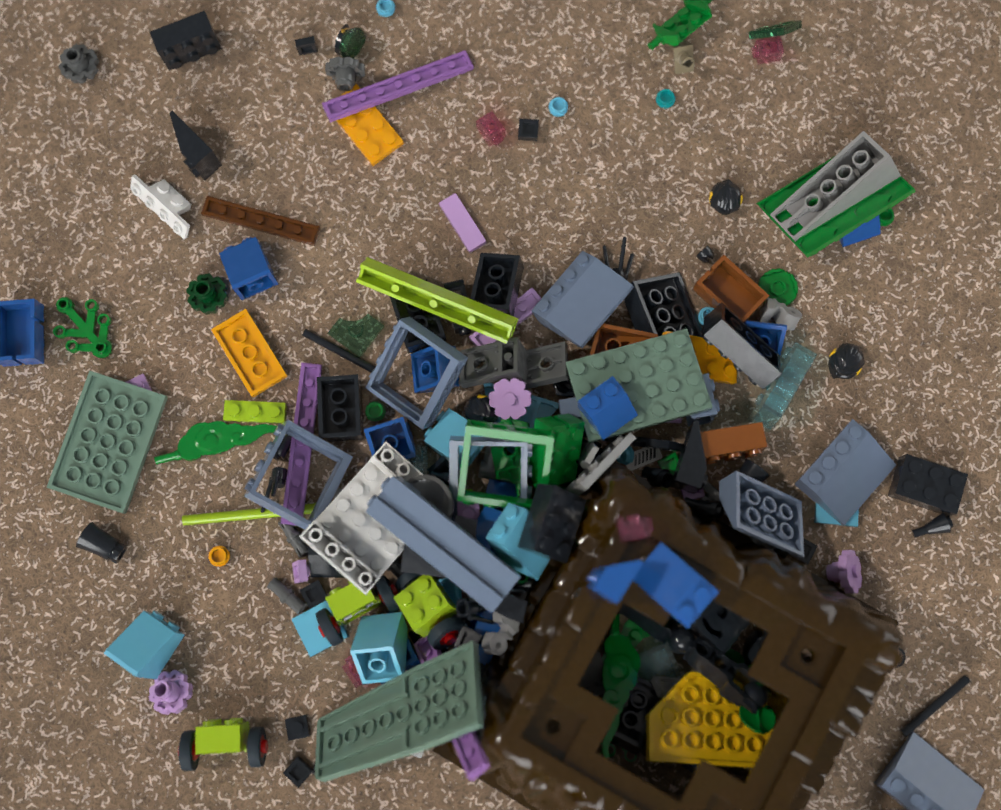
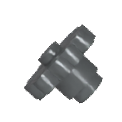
(79, 63)
(345, 72)

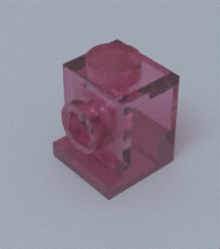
(769, 55)
(634, 528)

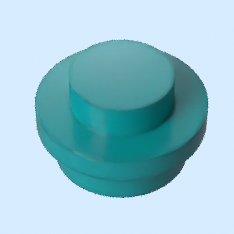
(665, 98)

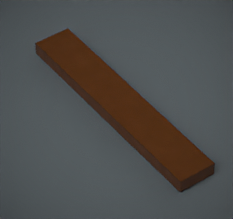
(260, 220)

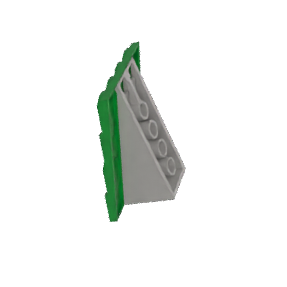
(837, 196)

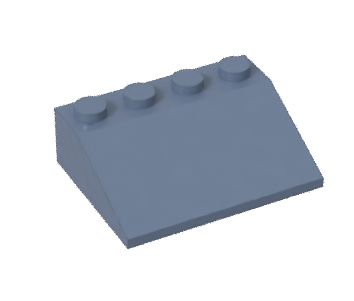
(581, 299)
(846, 472)
(763, 512)
(927, 780)

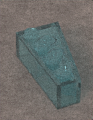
(779, 393)

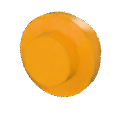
(219, 556)

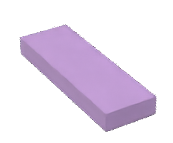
(462, 223)

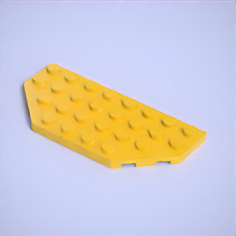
(701, 724)

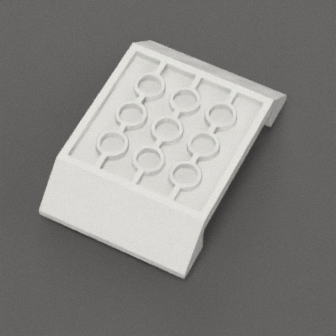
(349, 535)

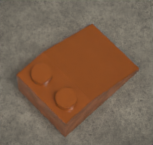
(612, 337)

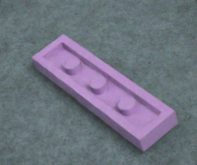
(522, 311)

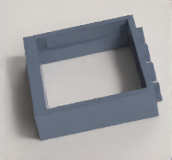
(384, 362)
(316, 443)
(454, 445)

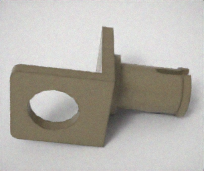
(683, 57)

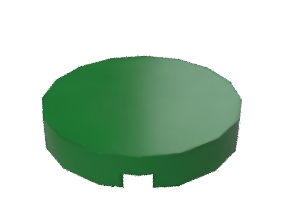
(779, 285)

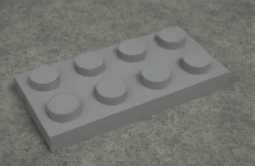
(600, 464)

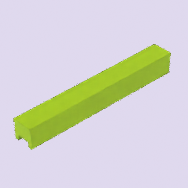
(437, 300)

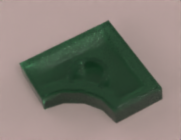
(775, 30)
(357, 334)

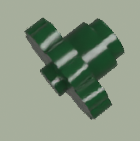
(207, 293)

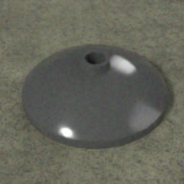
(435, 492)

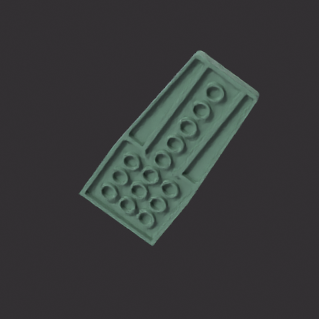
(403, 715)

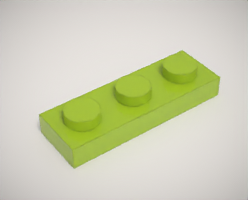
(254, 411)

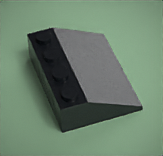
(662, 306)

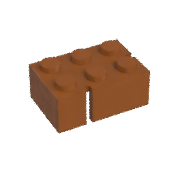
(731, 287)
(733, 442)

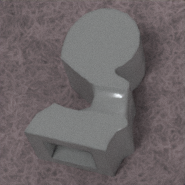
(781, 313)
(496, 642)

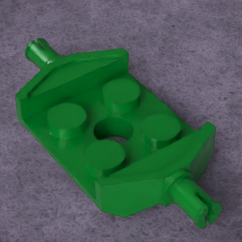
(682, 23)
(509, 467)

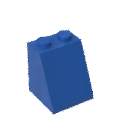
(248, 268)

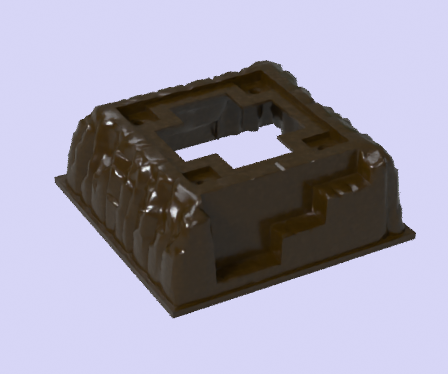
(566, 622)

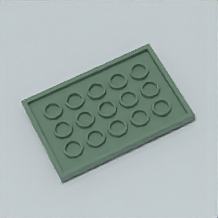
(656, 375)
(107, 442)

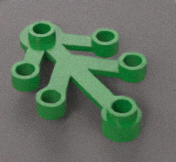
(85, 330)

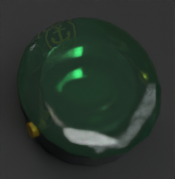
(349, 42)

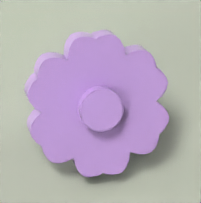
(510, 398)
(846, 571)
(170, 692)

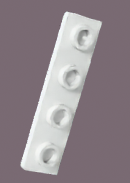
(164, 202)

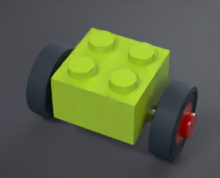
(350, 604)
(428, 609)
(220, 737)

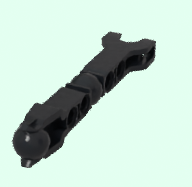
(706, 660)

